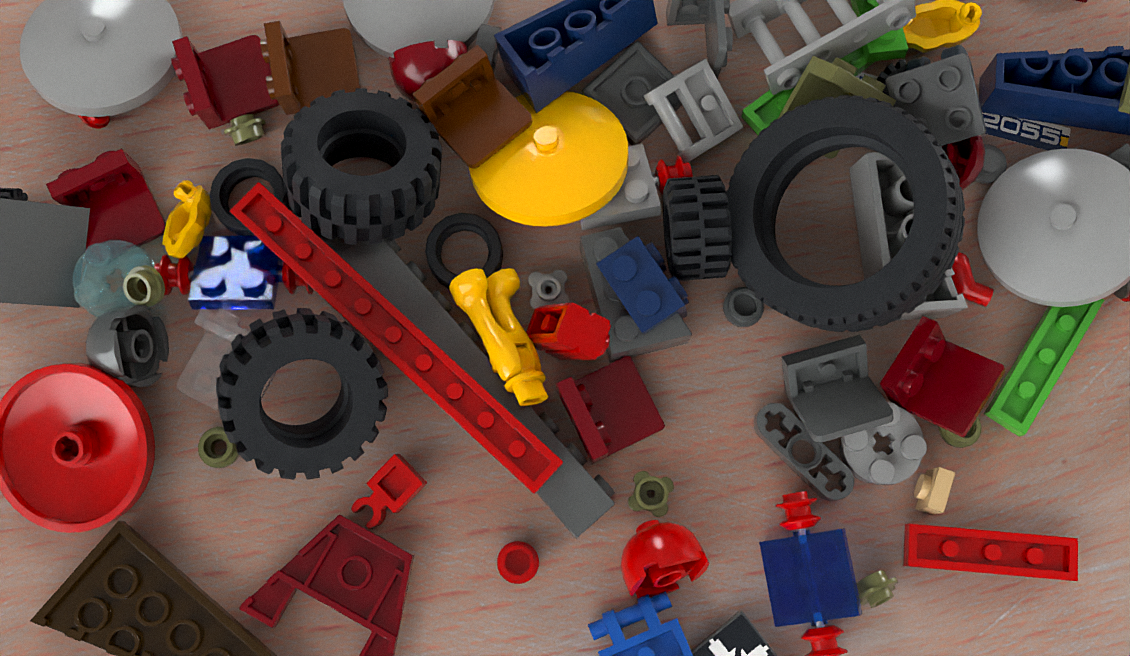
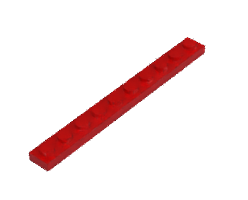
(397, 338)

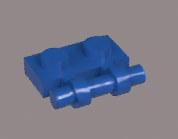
(659, 640)

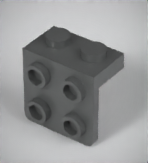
(711, 13)
(833, 390)

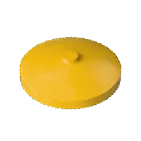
(558, 166)

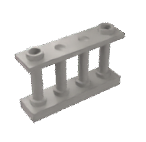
(785, 72)

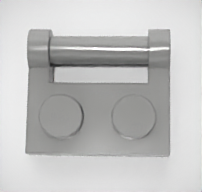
(705, 105)

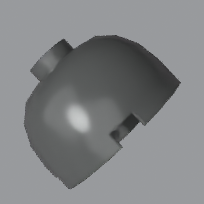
(128, 345)

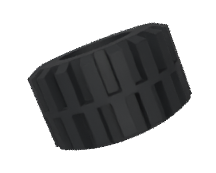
(697, 227)

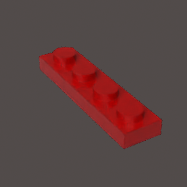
(991, 552)

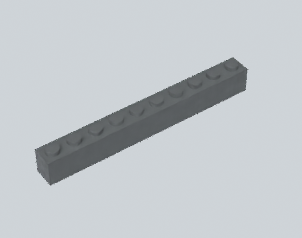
(571, 490)

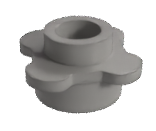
(554, 280)

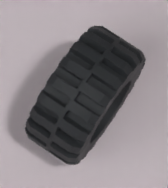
(356, 204)
(310, 445)

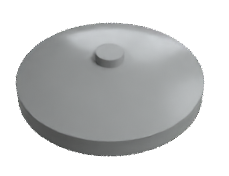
(401, 23)
(99, 53)
(1058, 227)

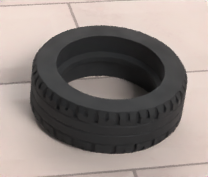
(792, 145)

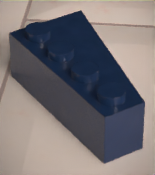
(568, 43)
(1059, 88)

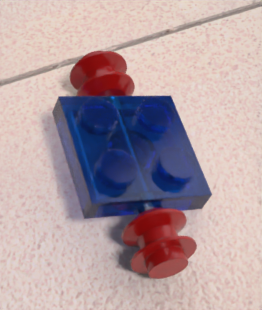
(230, 274)
(810, 576)

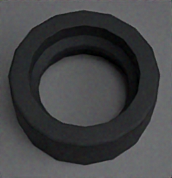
(231, 176)
(458, 223)

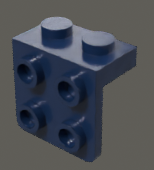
(642, 287)

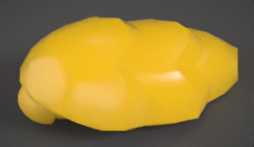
(942, 24)
(187, 220)

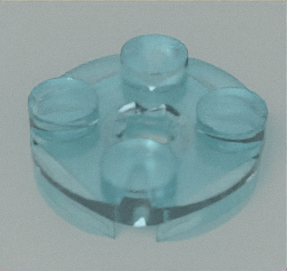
(95, 266)

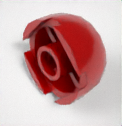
(660, 557)

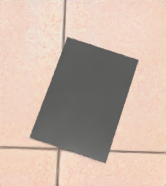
(40, 252)

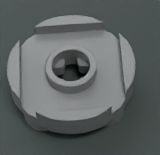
(881, 468)

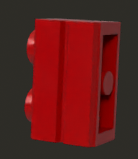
(569, 332)

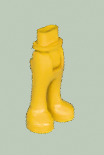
(504, 338)

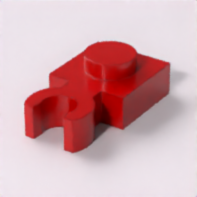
(393, 488)

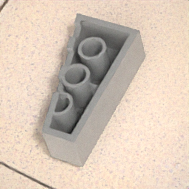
(883, 222)

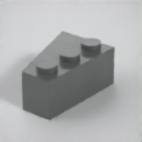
(624, 333)

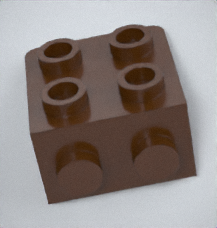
(308, 65)
(472, 108)

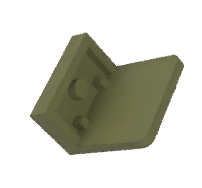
(833, 79)

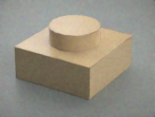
(933, 490)

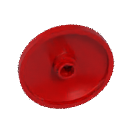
(73, 447)

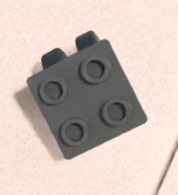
(941, 95)

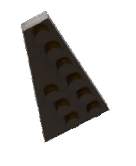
(142, 605)

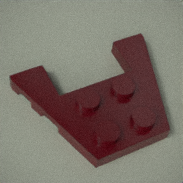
(349, 573)

